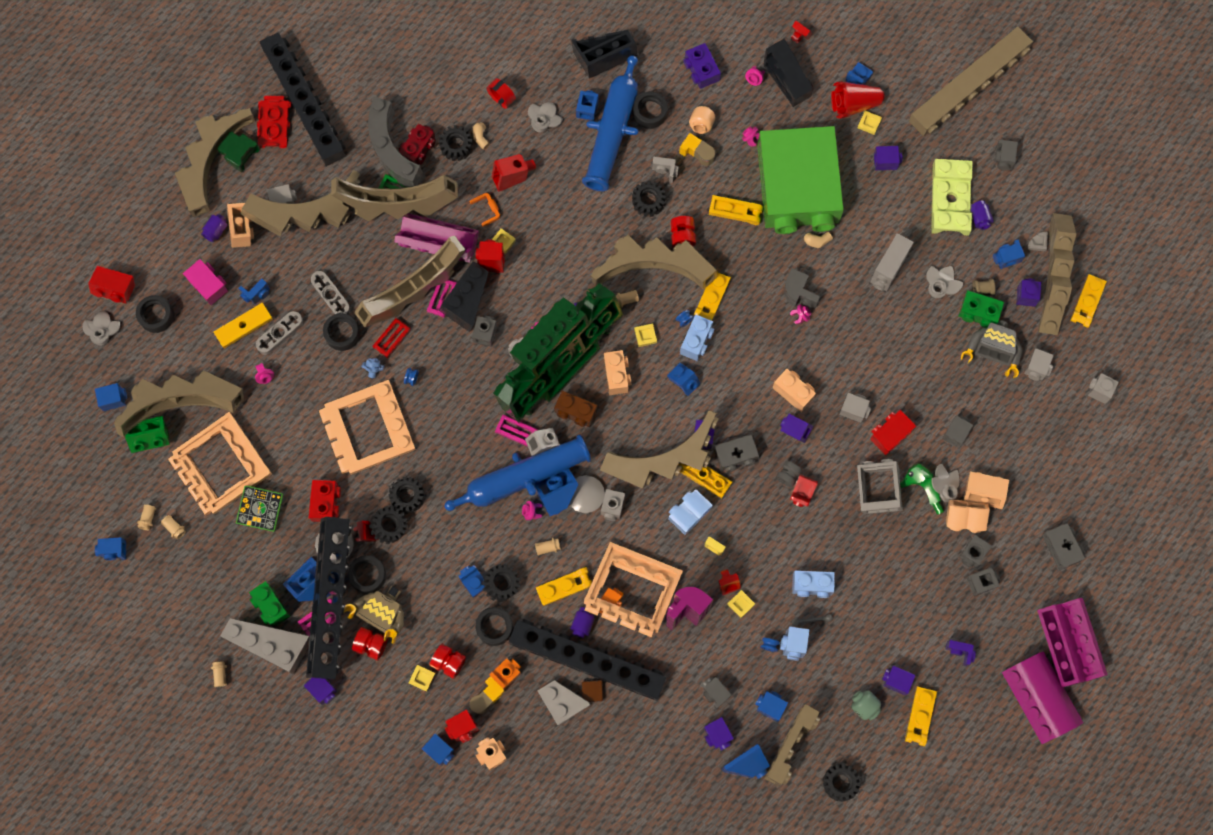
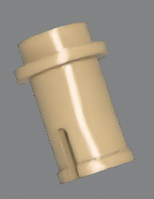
(627, 298)
(146, 517)
(173, 527)
(548, 546)
(219, 674)

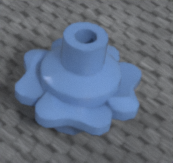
(373, 366)

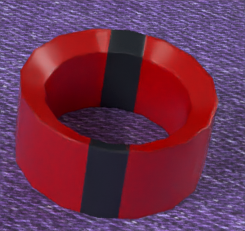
(501, 93)

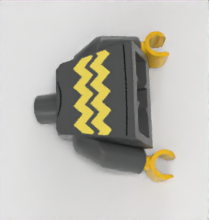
(996, 344)

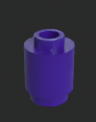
(981, 215)
(214, 227)
(582, 623)

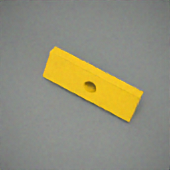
(233, 332)
(712, 481)

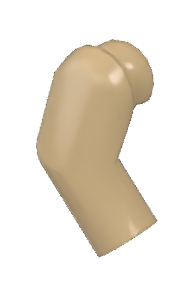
(478, 130)
(817, 241)

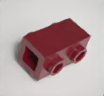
(419, 142)

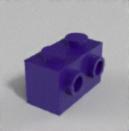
(702, 66)

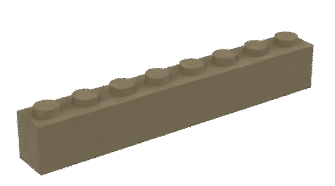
(970, 81)

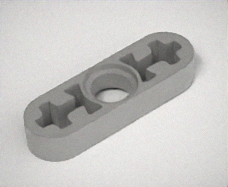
(327, 281)
(279, 325)

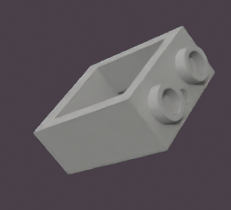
(891, 262)
(882, 506)

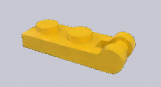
(735, 209)
(712, 296)
(1088, 300)
(563, 587)
(920, 715)

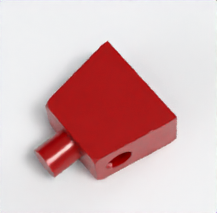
(511, 171)

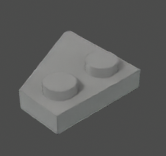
(562, 702)

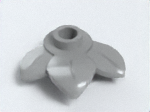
(544, 116)
(944, 280)
(100, 326)
(946, 483)

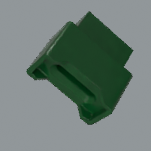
(238, 150)

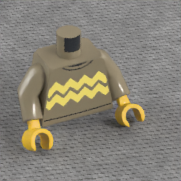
(380, 612)

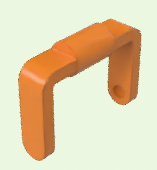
(493, 206)

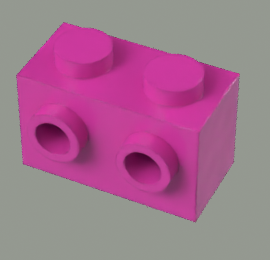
(205, 282)

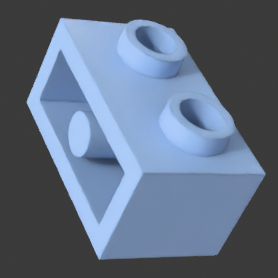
(696, 337)
(813, 583)
(794, 643)

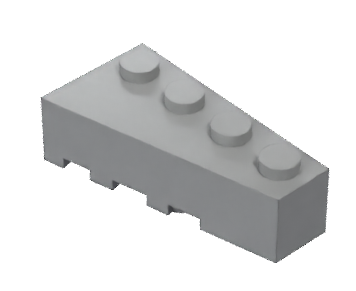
(271, 644)

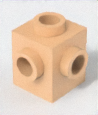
(494, 760)

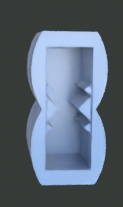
(690, 511)

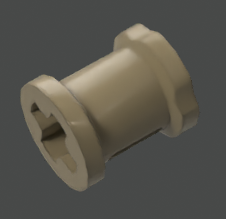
(984, 287)

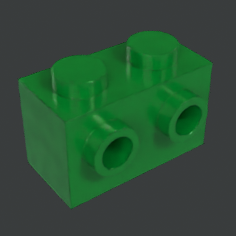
(980, 309)
(148, 435)
(270, 605)

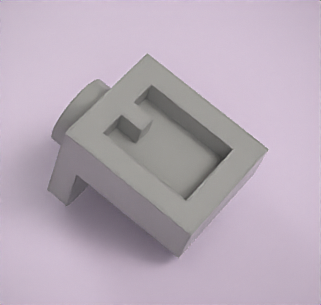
(665, 165)

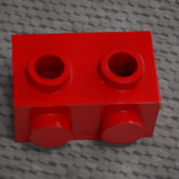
(491, 256)
(111, 284)
(892, 432)
(324, 500)
(461, 727)

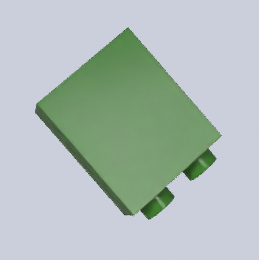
(800, 179)

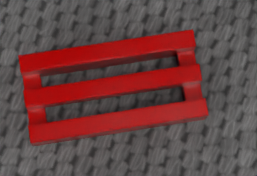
(382, 350)

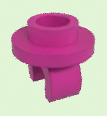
(754, 76)
(749, 134)
(803, 312)
(264, 375)
(528, 510)

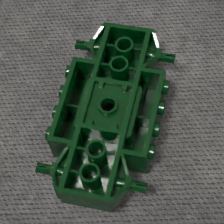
(556, 350)

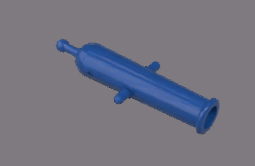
(612, 128)
(522, 474)

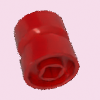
(683, 229)
(369, 643)
(448, 661)

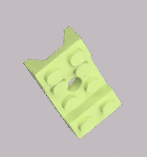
(951, 178)

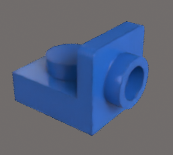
(859, 74)
(472, 580)

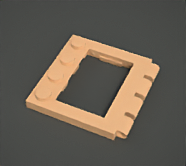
(391, 415)
(242, 448)
(643, 567)

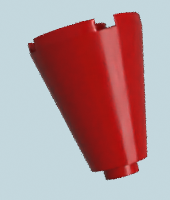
(854, 98)

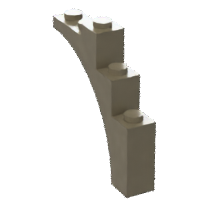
(201, 155)
(396, 202)
(277, 216)
(655, 255)
(1061, 261)
(414, 287)
(177, 392)
(638, 469)

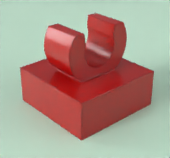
(800, 32)
(364, 532)
(728, 583)

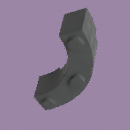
(392, 161)

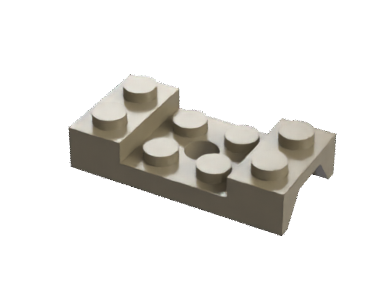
(805, 721)

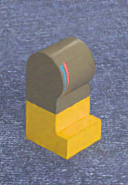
(697, 149)
(481, 703)

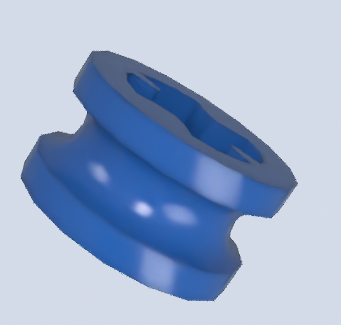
(684, 318)
(411, 376)
(769, 644)

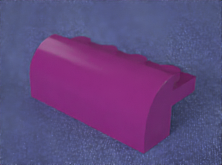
(431, 234)
(690, 603)
(1072, 642)
(1042, 697)

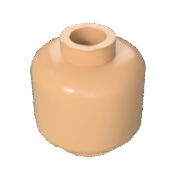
(702, 119)

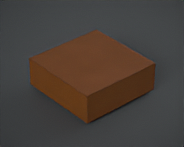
(592, 691)

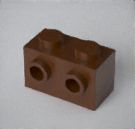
(575, 409)

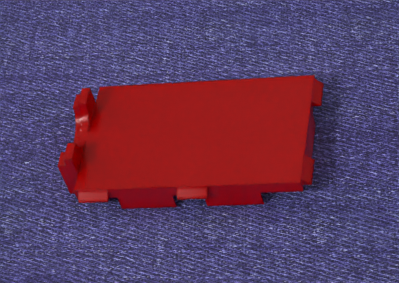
(273, 122)

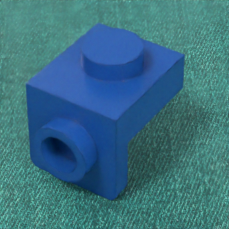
(258, 292)
(684, 378)

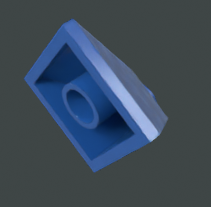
(557, 491)
(303, 580)
(749, 764)

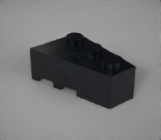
(604, 52)
(787, 73)
(465, 297)

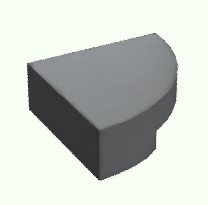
(1038, 242)

